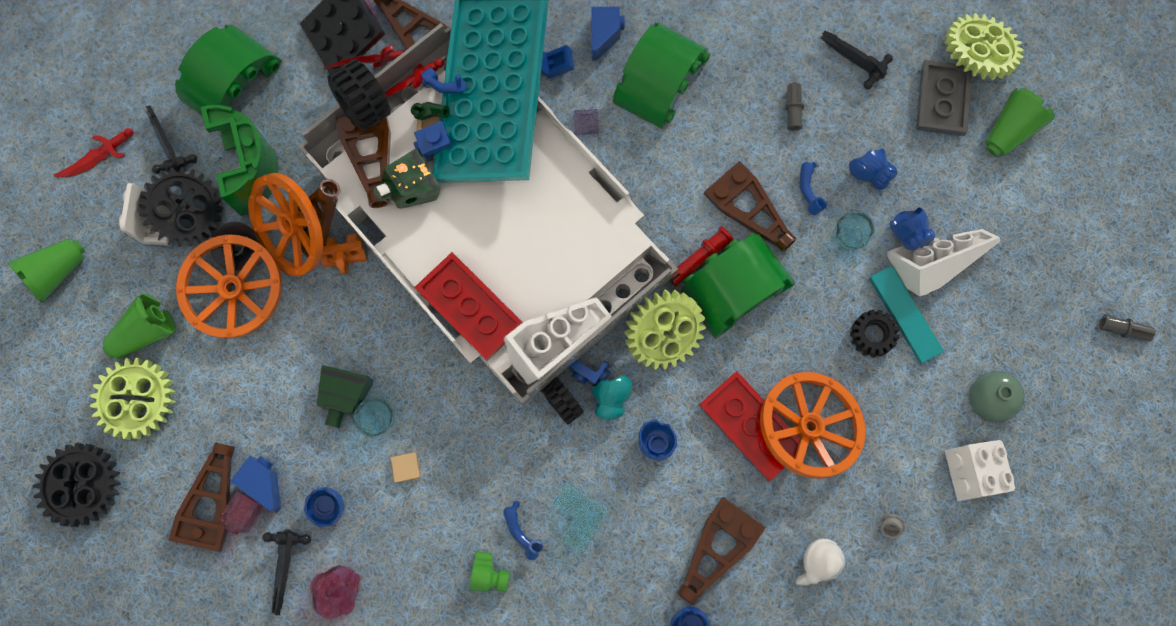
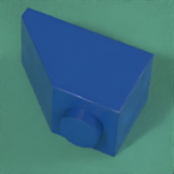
(605, 29)
(259, 482)

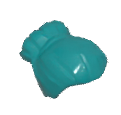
(611, 397)

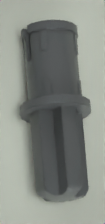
(794, 106)
(1127, 328)

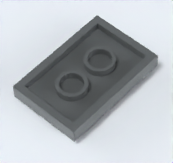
(944, 98)

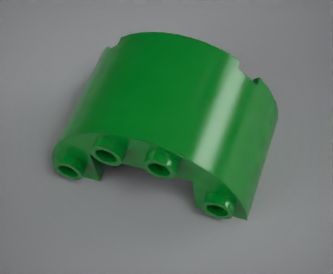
(221, 67)
(658, 73)
(253, 152)
(736, 282)

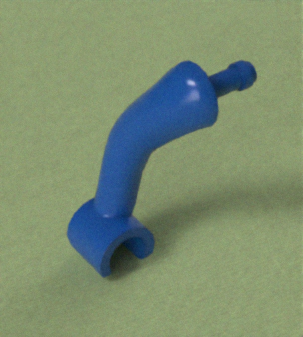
(430, 79)
(815, 204)
(512, 522)

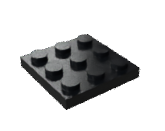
(341, 30)

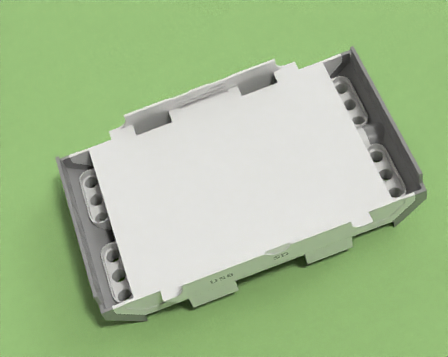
(529, 241)

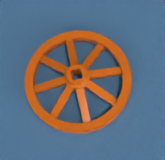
(289, 222)
(224, 284)
(816, 424)

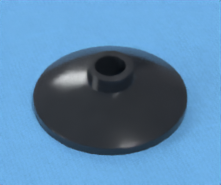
(241, 256)

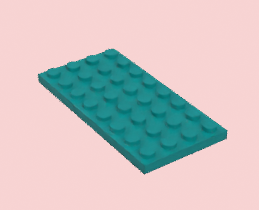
(493, 120)

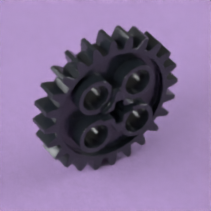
(160, 194)
(53, 485)

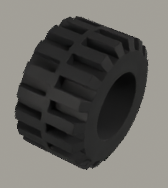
(359, 94)

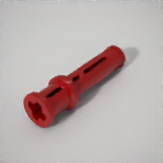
(708, 248)

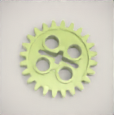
(983, 46)
(664, 329)
(129, 422)

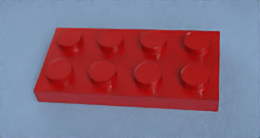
(468, 305)
(736, 411)

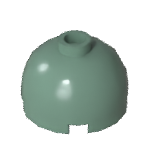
(996, 396)

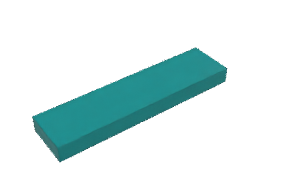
(906, 313)

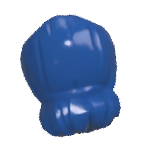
(873, 168)
(912, 229)

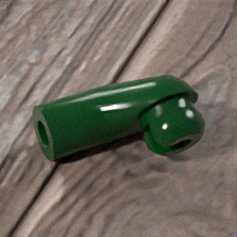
(429, 110)

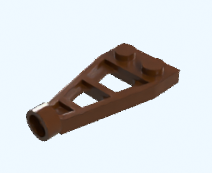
(420, 18)
(349, 135)
(732, 185)
(327, 203)
(735, 523)
(199, 532)

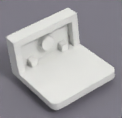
(132, 223)
(980, 470)

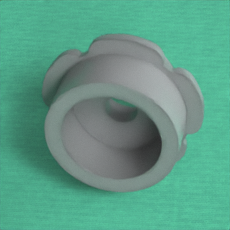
(892, 526)

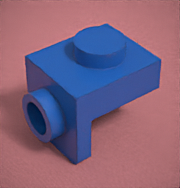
(557, 62)
(432, 140)
(584, 374)

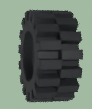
(887, 326)
(562, 401)

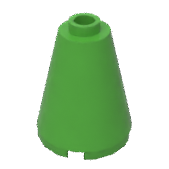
(1017, 122)
(48, 267)
(138, 328)

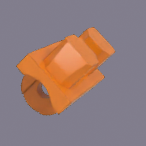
(334, 254)

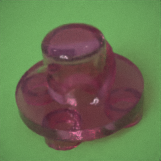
(334, 592)

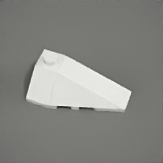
(940, 261)
(548, 339)

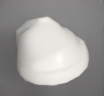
(821, 562)

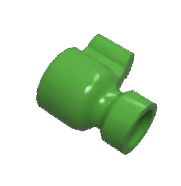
(484, 577)

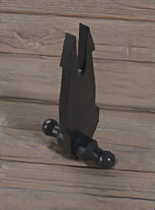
(875, 68)
(173, 161)
(284, 541)

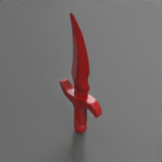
(379, 60)
(416, 78)
(97, 154)

